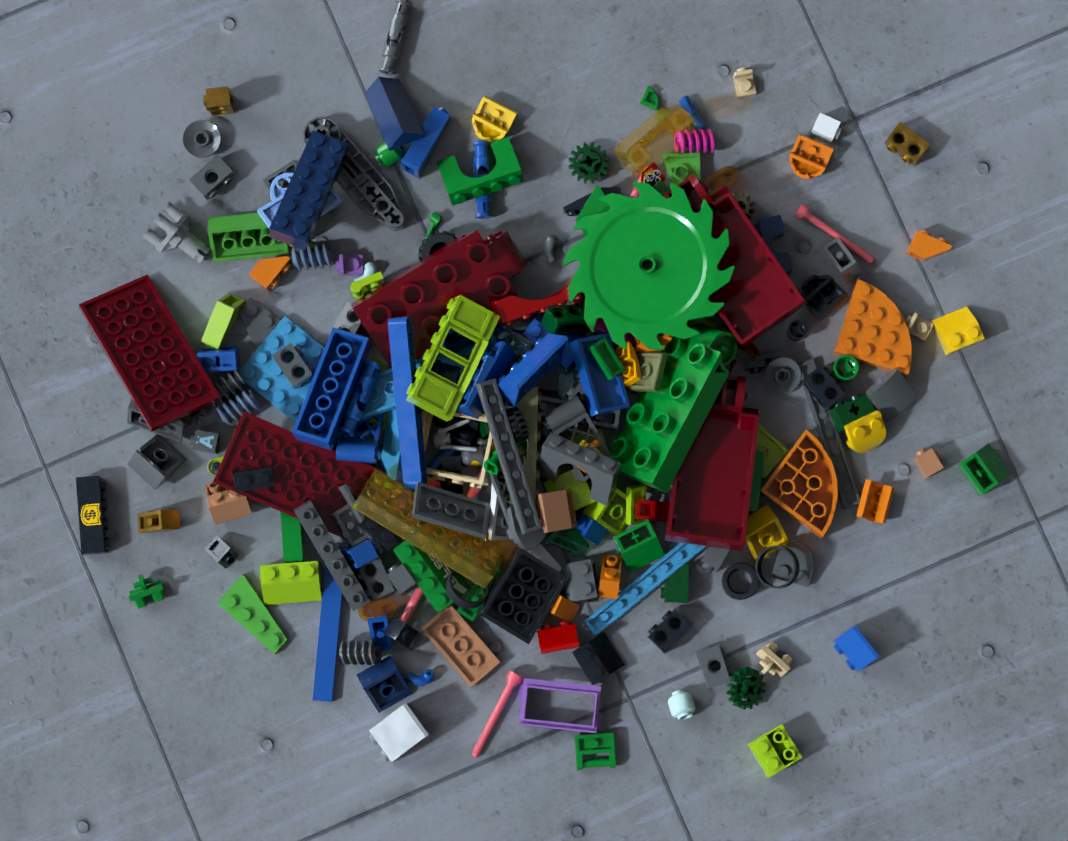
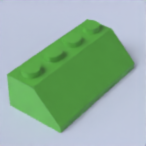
(242, 238)

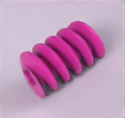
(694, 140)

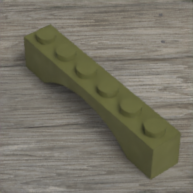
(529, 408)

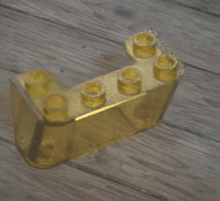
(666, 117)

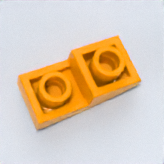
(631, 364)

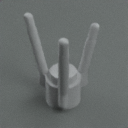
(443, 439)

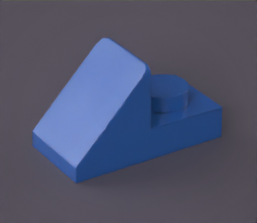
(377, 627)

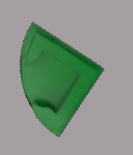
(650, 99)

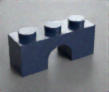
(770, 229)

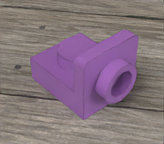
(350, 265)

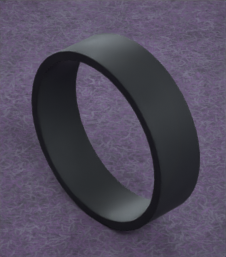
(759, 572)
(459, 600)

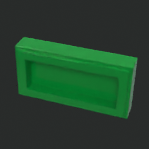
(607, 358)

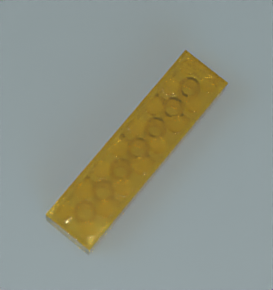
(392, 507)

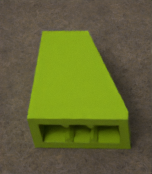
(222, 320)

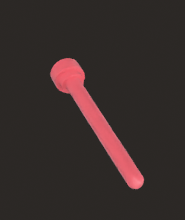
(804, 213)
(512, 681)

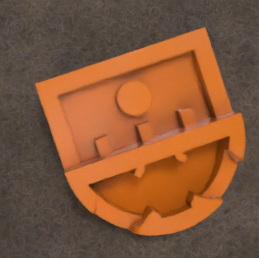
(809, 157)

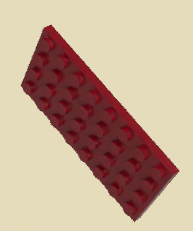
(149, 352)
(298, 470)

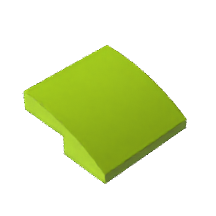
(579, 489)

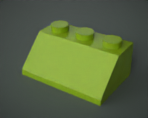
(291, 582)

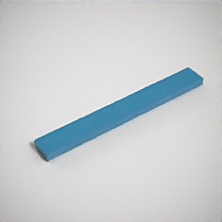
(641, 586)

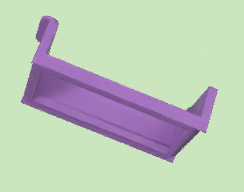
(560, 686)

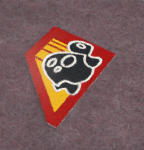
(652, 175)

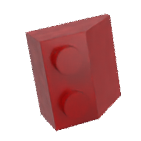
(557, 638)

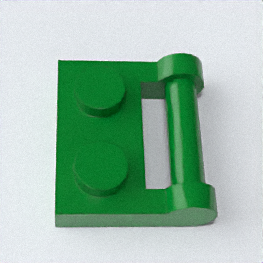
(592, 745)

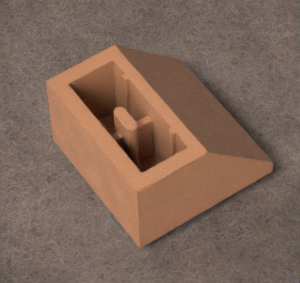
(226, 504)
(557, 510)

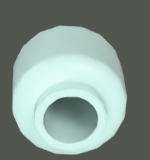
(681, 705)

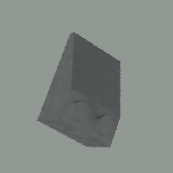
(172, 430)

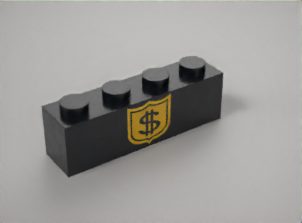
(92, 515)

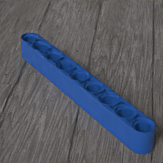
(408, 414)

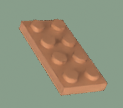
(460, 645)

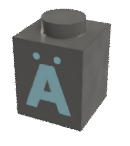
(205, 441)

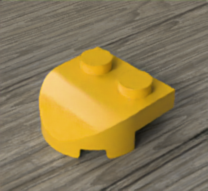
(492, 120)
(866, 432)

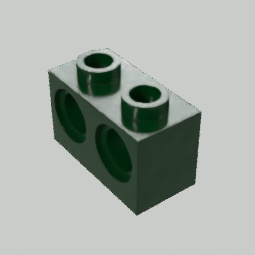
(564, 319)

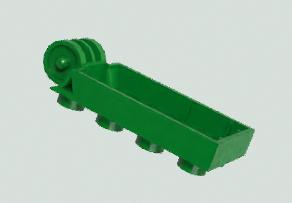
(667, 421)

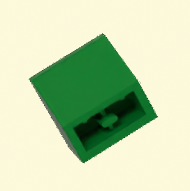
(984, 469)
(639, 546)

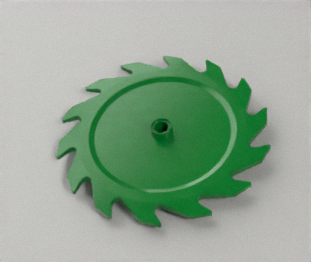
(681, 274)

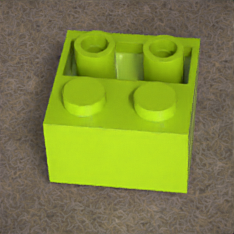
(774, 750)

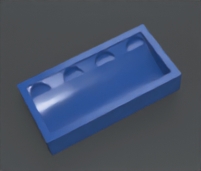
(600, 393)

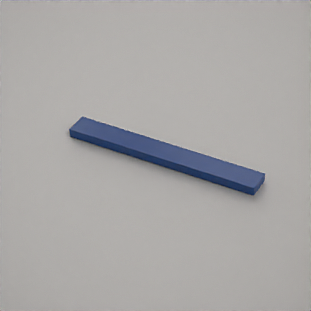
(327, 638)

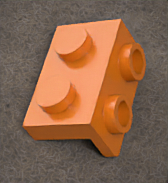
(875, 502)

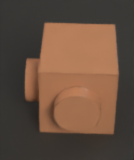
(928, 462)

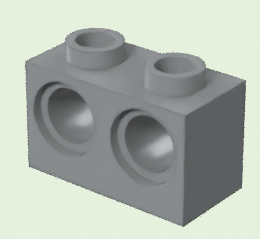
(344, 323)

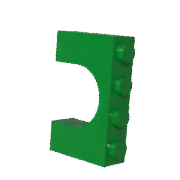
(464, 188)

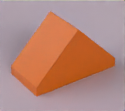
(564, 609)

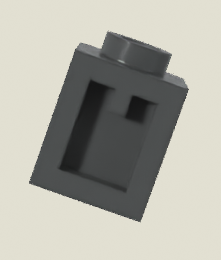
(576, 390)

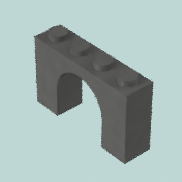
(601, 469)

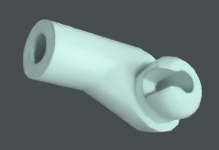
(370, 269)

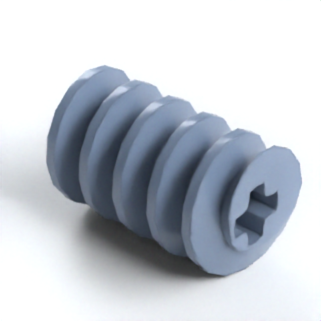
(311, 257)
(237, 408)

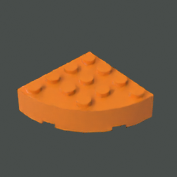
(874, 331)
(805, 485)

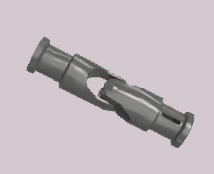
(397, 28)

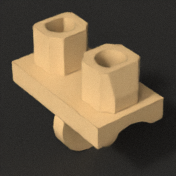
(771, 661)

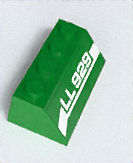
(430, 575)

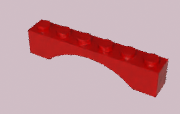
(512, 307)

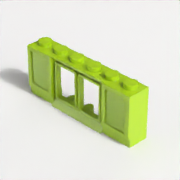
(435, 392)

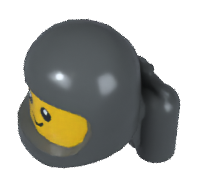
(475, 458)

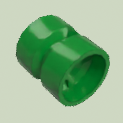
(845, 369)

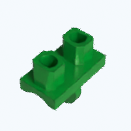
(138, 595)

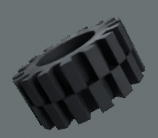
(517, 424)

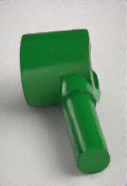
(435, 219)

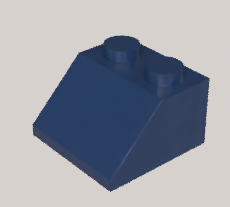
(384, 684)

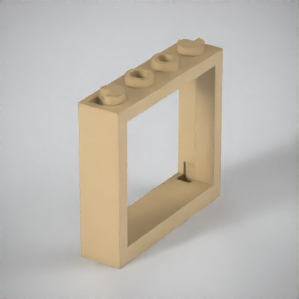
(458, 478)

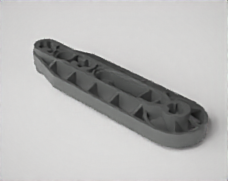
(362, 181)

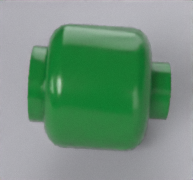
(388, 157)

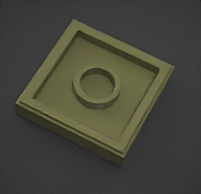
(652, 370)

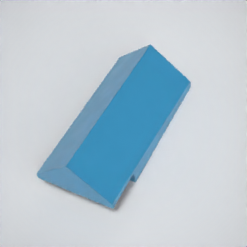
(391, 454)

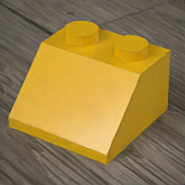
(957, 330)
(764, 531)

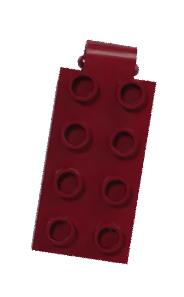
(462, 267)
(760, 288)
(715, 479)

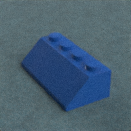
(532, 368)

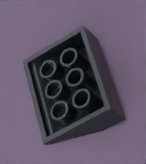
(522, 595)

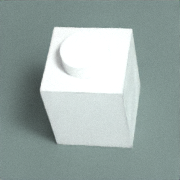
(826, 128)

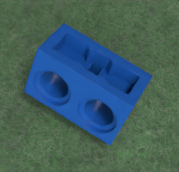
(219, 359)

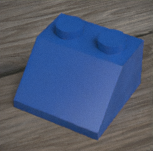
(855, 649)

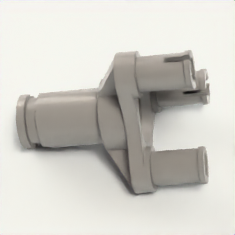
(176, 233)

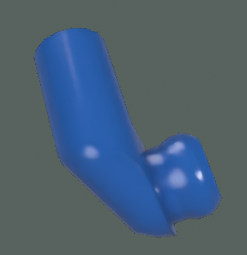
(422, 679)

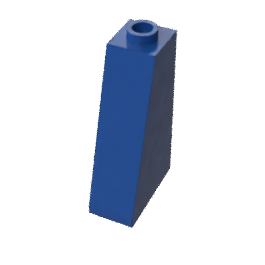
(423, 148)

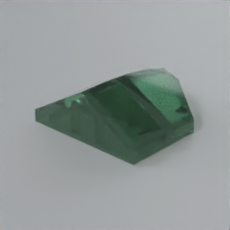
(568, 540)

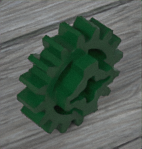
(581, 164)
(746, 688)

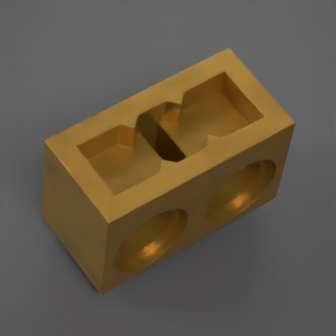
(219, 101)
(910, 139)

